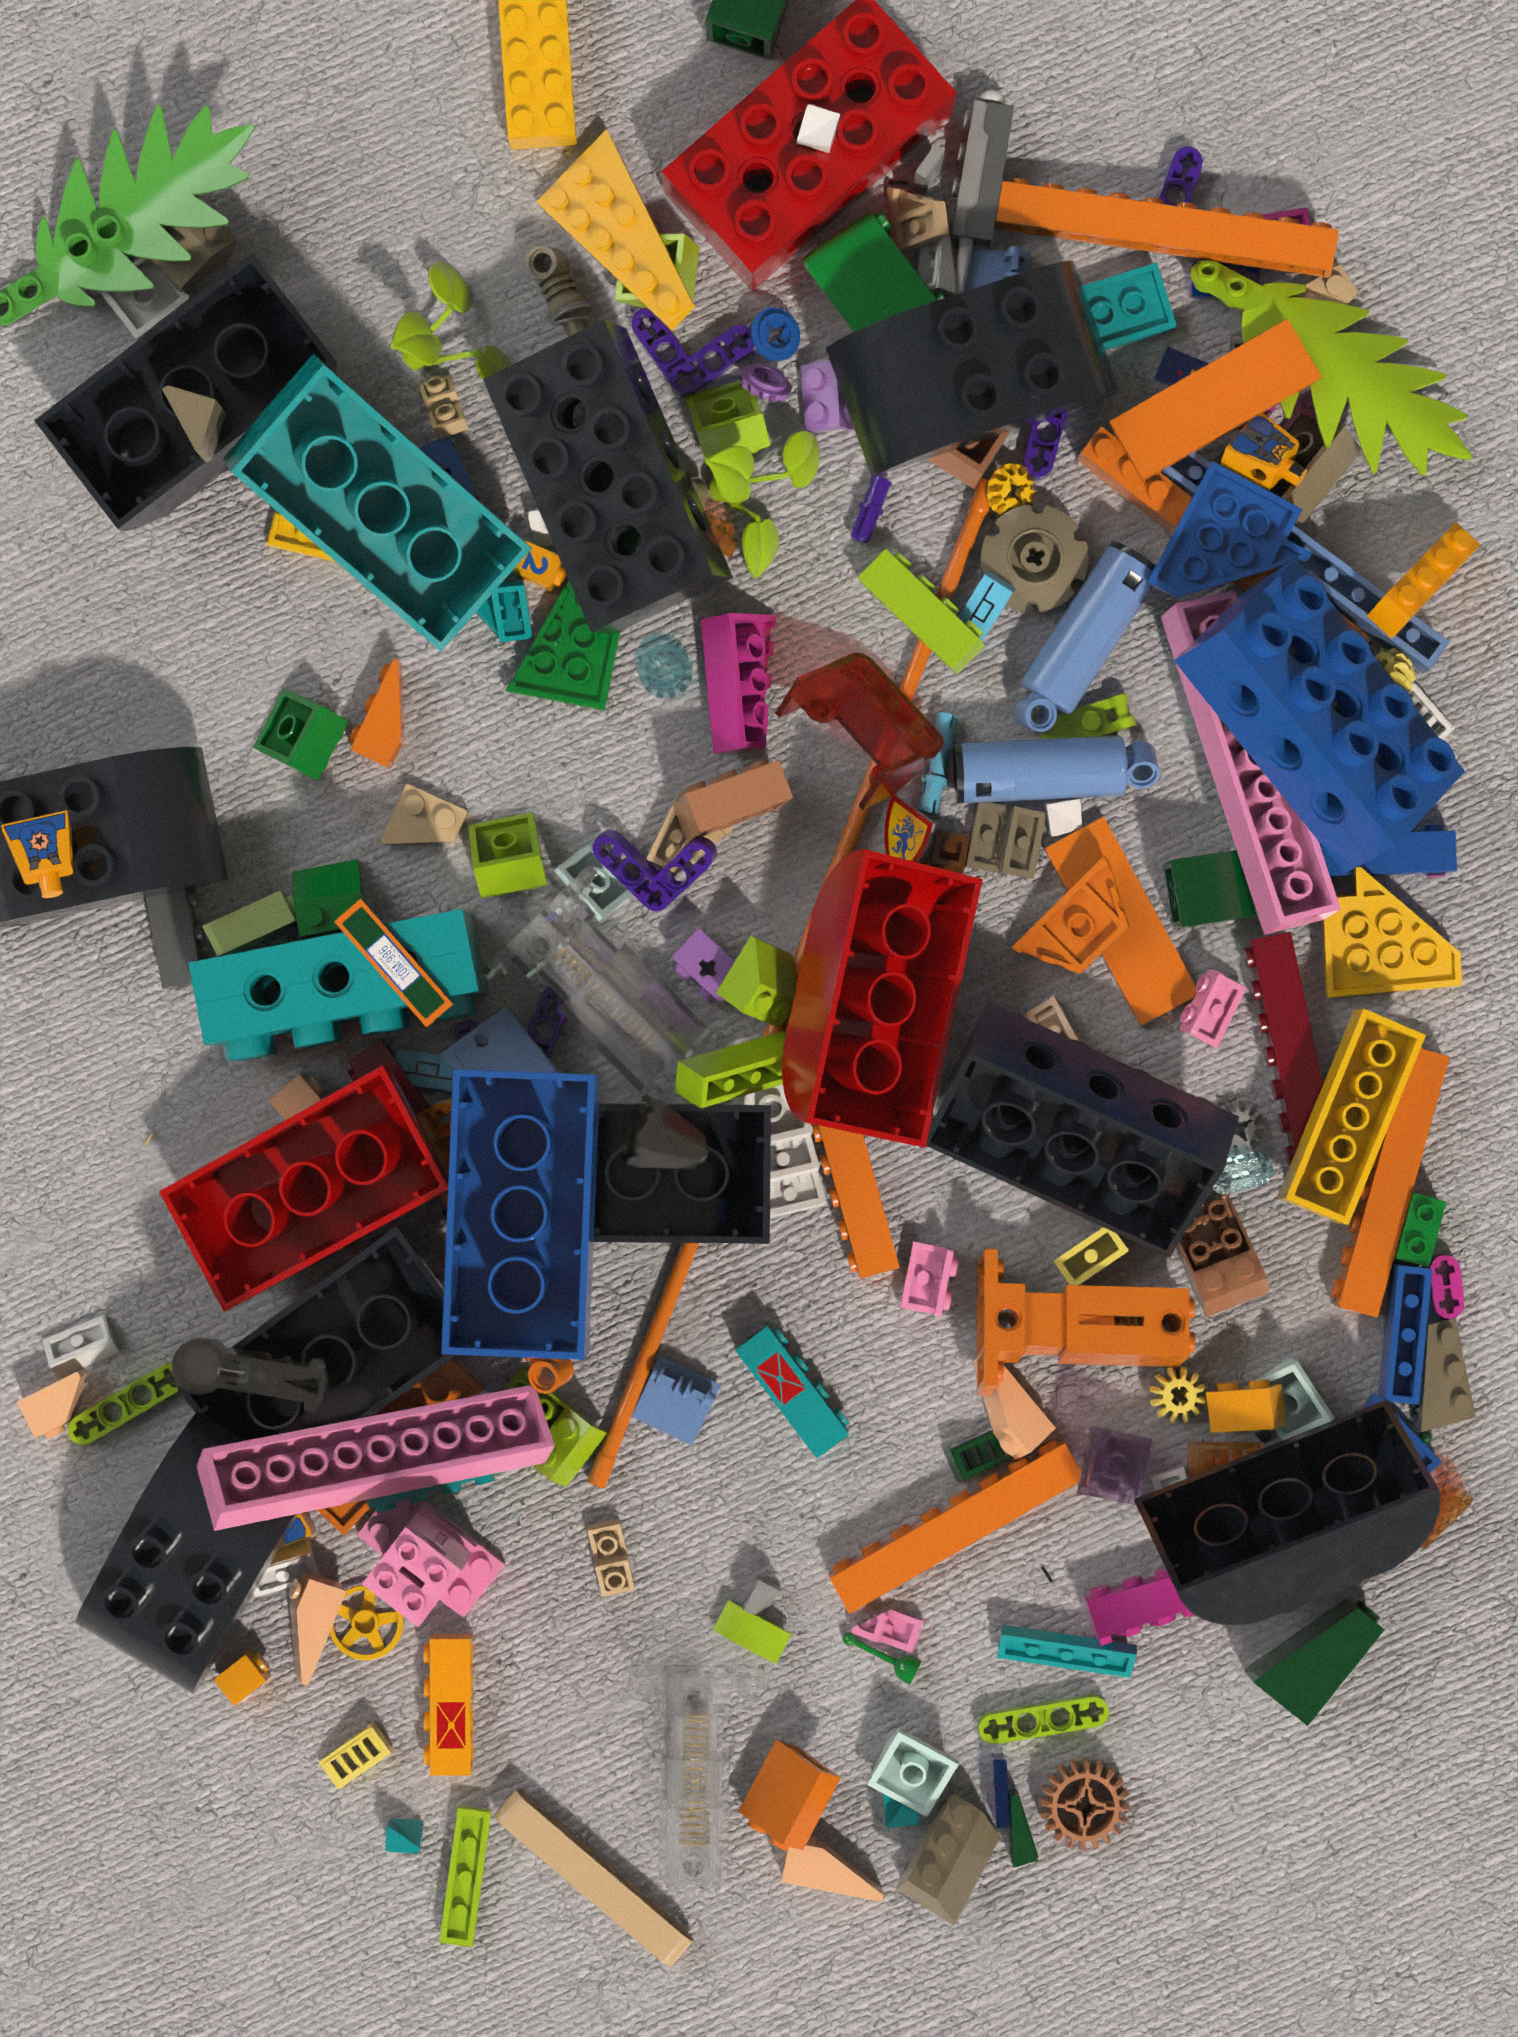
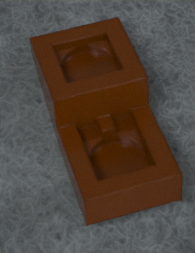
(950, 851)

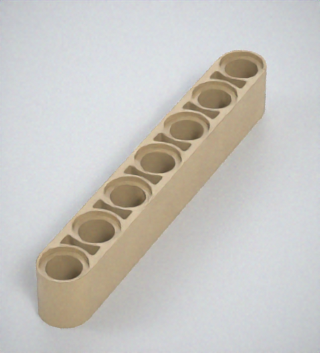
(594, 1877)

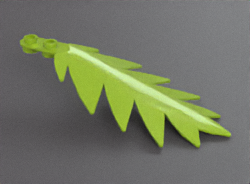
(1347, 368)

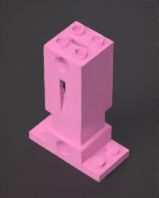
(426, 1561)

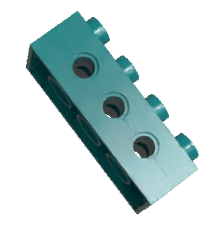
(235, 987)

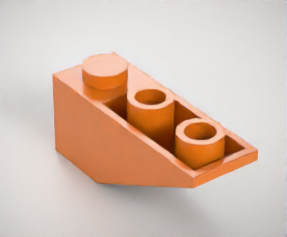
(383, 727)

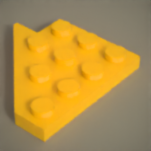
(1383, 945)

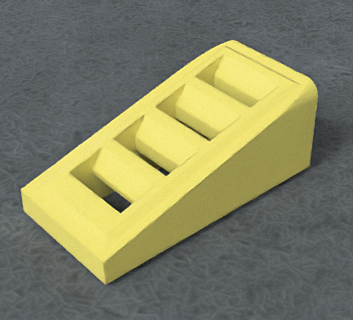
(378, 1740)

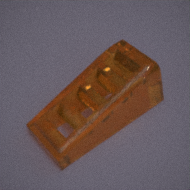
(1195, 1453)
(1452, 1504)

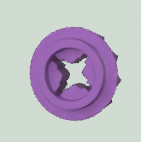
(765, 382)

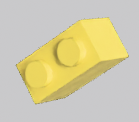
(1090, 1256)

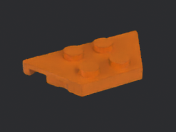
(1079, 923)

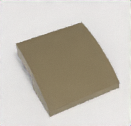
(1005, 839)

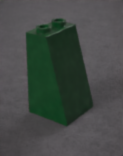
(746, 24)
(1207, 890)
(1317, 1659)

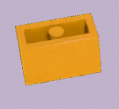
(1246, 1407)

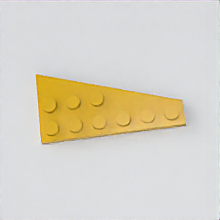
(610, 220)

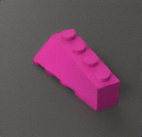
(737, 679)
(1133, 1604)

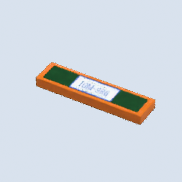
(394, 963)

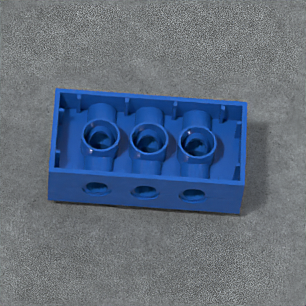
(1321, 716)

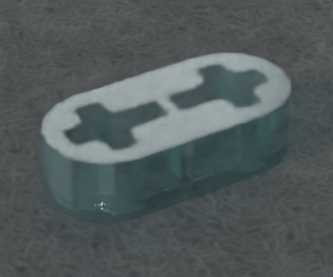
(1239, 1173)

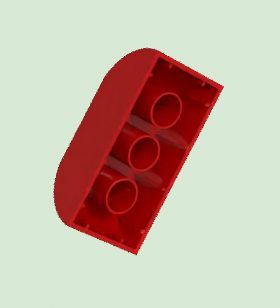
(878, 996)
(306, 1188)

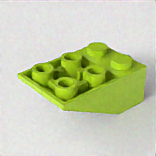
(571, 1431)

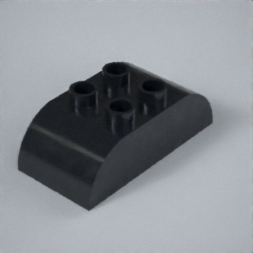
(227, 343)
(972, 366)
(136, 827)
(708, 1204)
(369, 1322)
(1294, 1519)
(171, 1578)

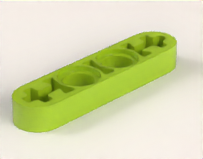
(126, 1400)
(1042, 1713)

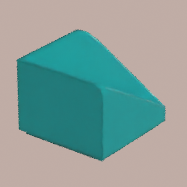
(898, 1814)
(404, 1836)

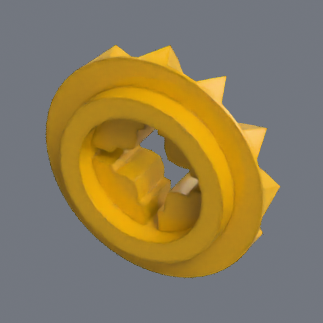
(999, 487)

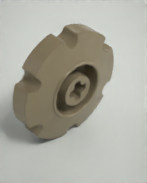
(1043, 534)

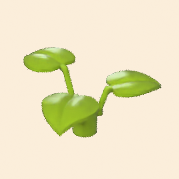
(423, 348)
(731, 484)

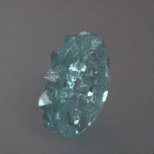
(665, 655)

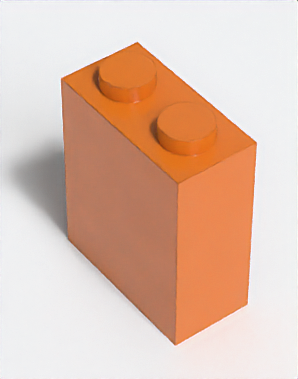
(788, 1795)

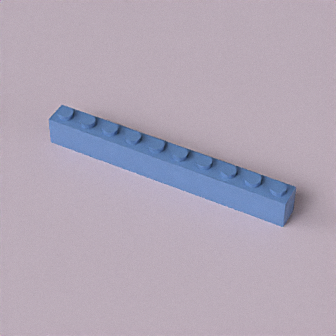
(1344, 586)

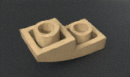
(443, 406)
(611, 1557)

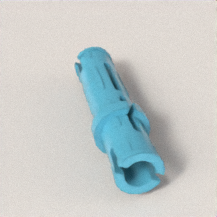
(935, 772)

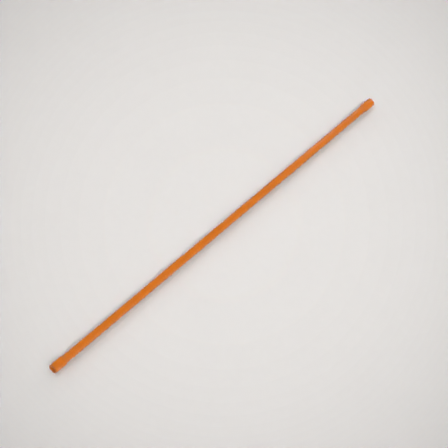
(606, 1456)

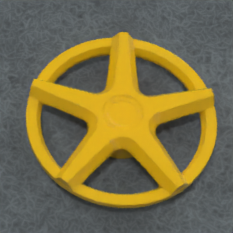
(366, 1623)

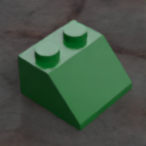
(301, 734)
(324, 895)

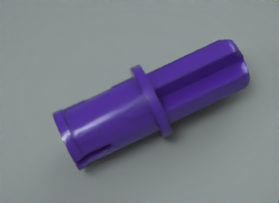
(870, 509)

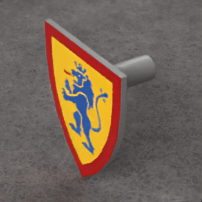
(907, 830)

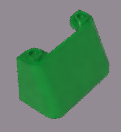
(867, 273)

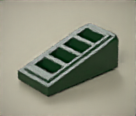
(956, 1463)
(1020, 1837)

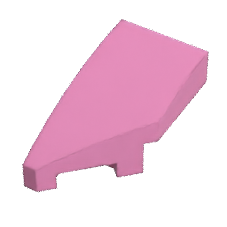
(893, 1629)

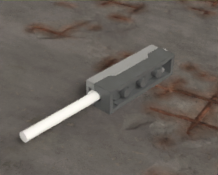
(980, 178)

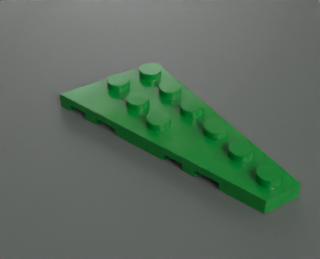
(567, 658)

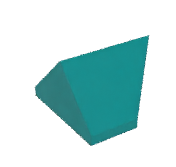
(508, 612)

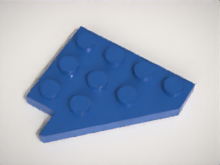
(1226, 536)

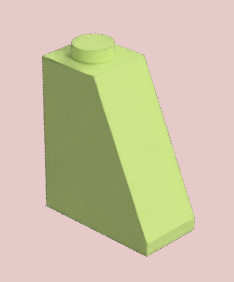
(251, 924)

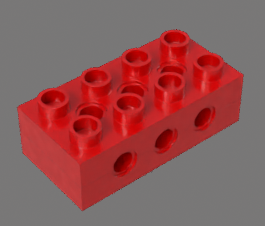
(808, 185)

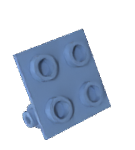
(994, 265)
(676, 1400)

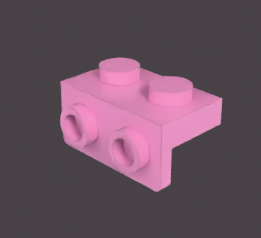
(1211, 1007)
(928, 1278)

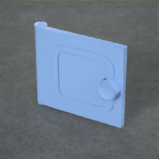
(507, 1050)

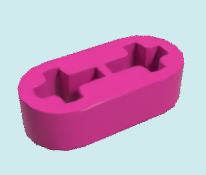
(1454, 1286)

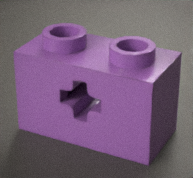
(692, 953)

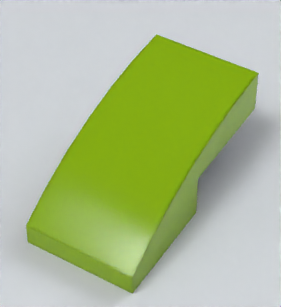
(752, 1632)

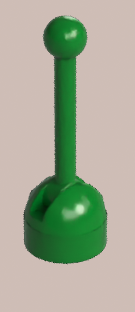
(904, 1667)

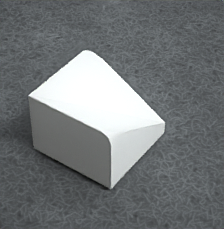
(818, 128)
(1063, 815)

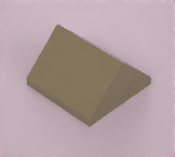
(199, 417)

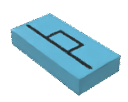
(987, 602)
(426, 1069)

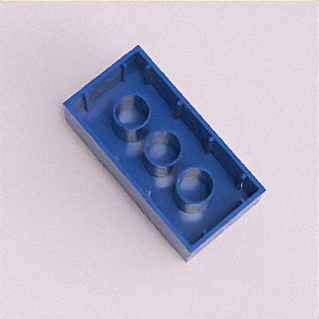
(520, 1214)

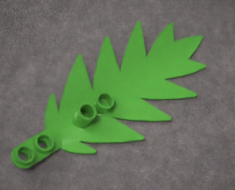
(130, 214)

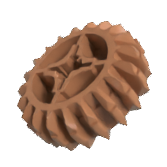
(1099, 1804)

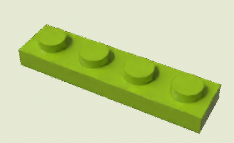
(465, 1876)

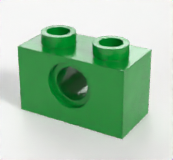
(1420, 1230)

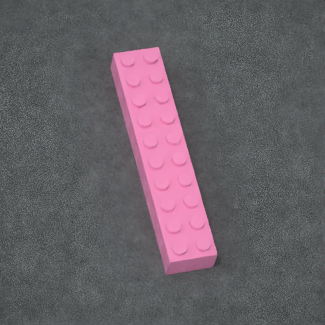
(1272, 842)
(373, 1456)

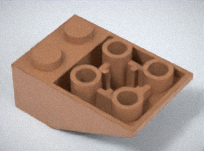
(1221, 1258)

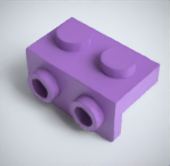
(823, 399)

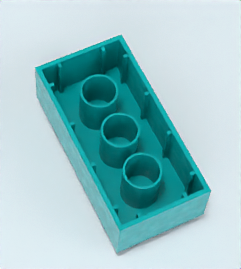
(376, 503)

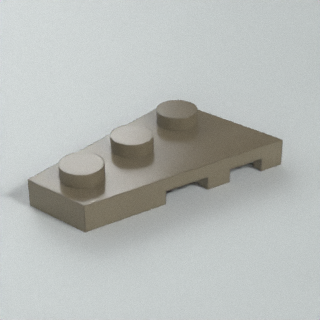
(1444, 1381)

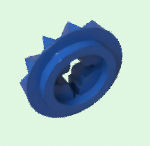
(788, 334)

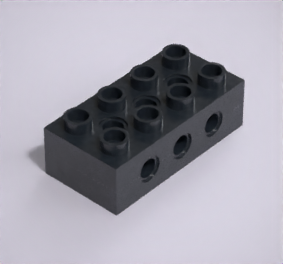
(648, 487)
(1081, 1130)

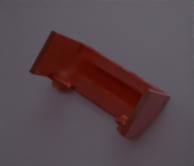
(874, 714)

